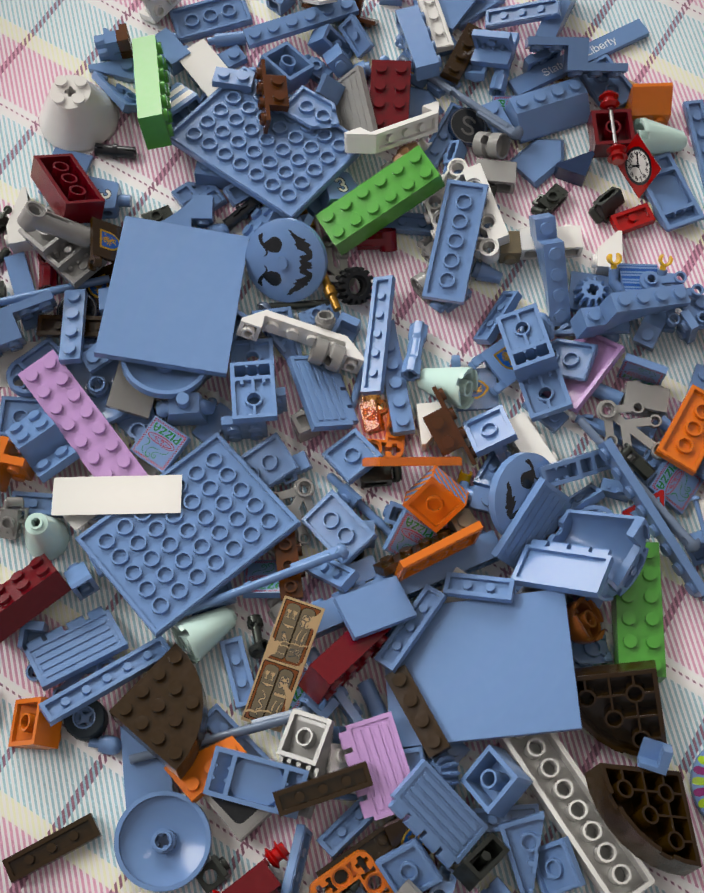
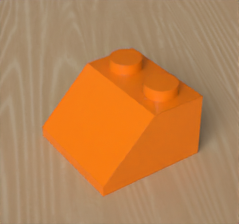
(651, 101)
(31, 728)

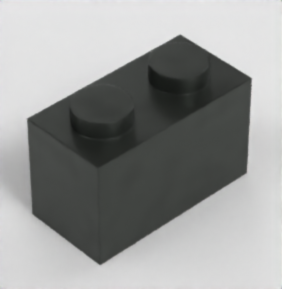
(480, 862)

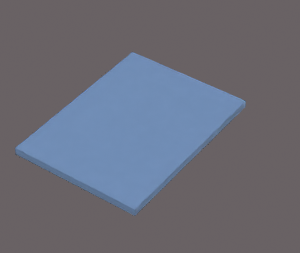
(276, 168)
(173, 297)
(179, 560)
(494, 670)

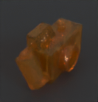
(372, 413)

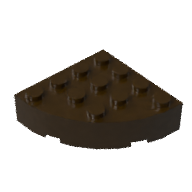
(621, 704)
(167, 711)
(647, 815)

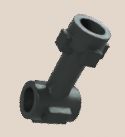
(255, 624)

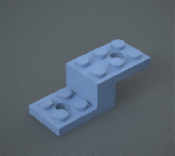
(575, 56)
(10, 331)
(534, 362)
(253, 380)

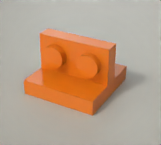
(11, 465)

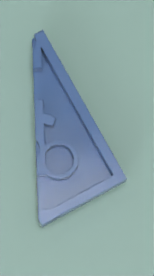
(523, 840)

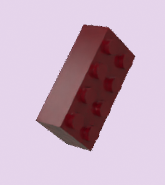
(390, 91)
(67, 187)
(29, 594)
(339, 663)

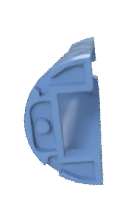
(620, 533)

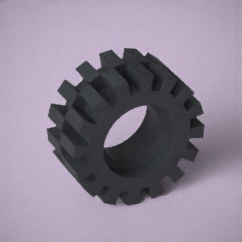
(343, 285)

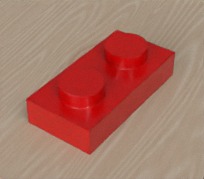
(632, 219)

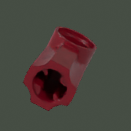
(383, 240)
(47, 274)

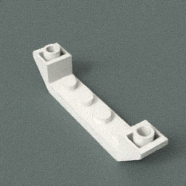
(394, 135)
(300, 332)

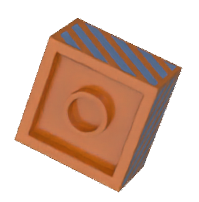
(435, 499)

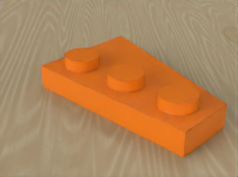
(194, 780)

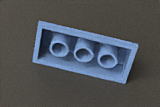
(549, 109)

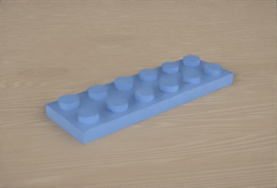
(455, 241)

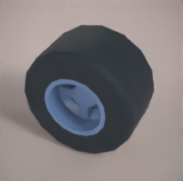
(94, 728)

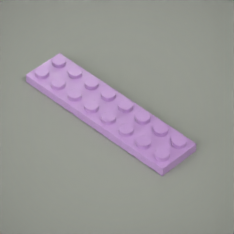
(79, 419)

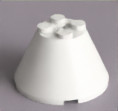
(77, 114)

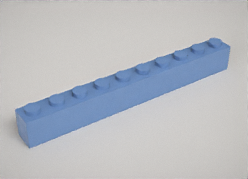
(469, 560)

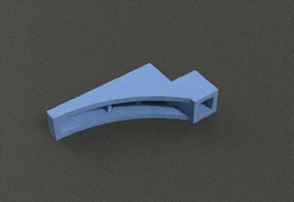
(197, 211)
(552, 264)
(627, 306)

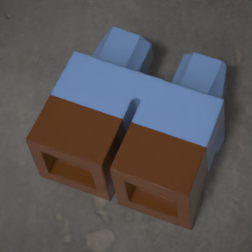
(114, 44)

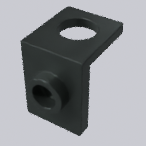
(221, 867)

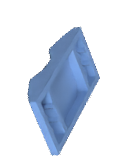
(671, 196)
(250, 779)

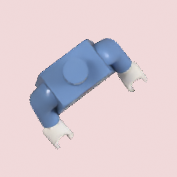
(187, 408)

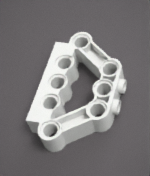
(494, 236)

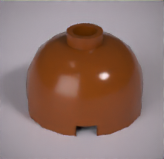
(584, 621)

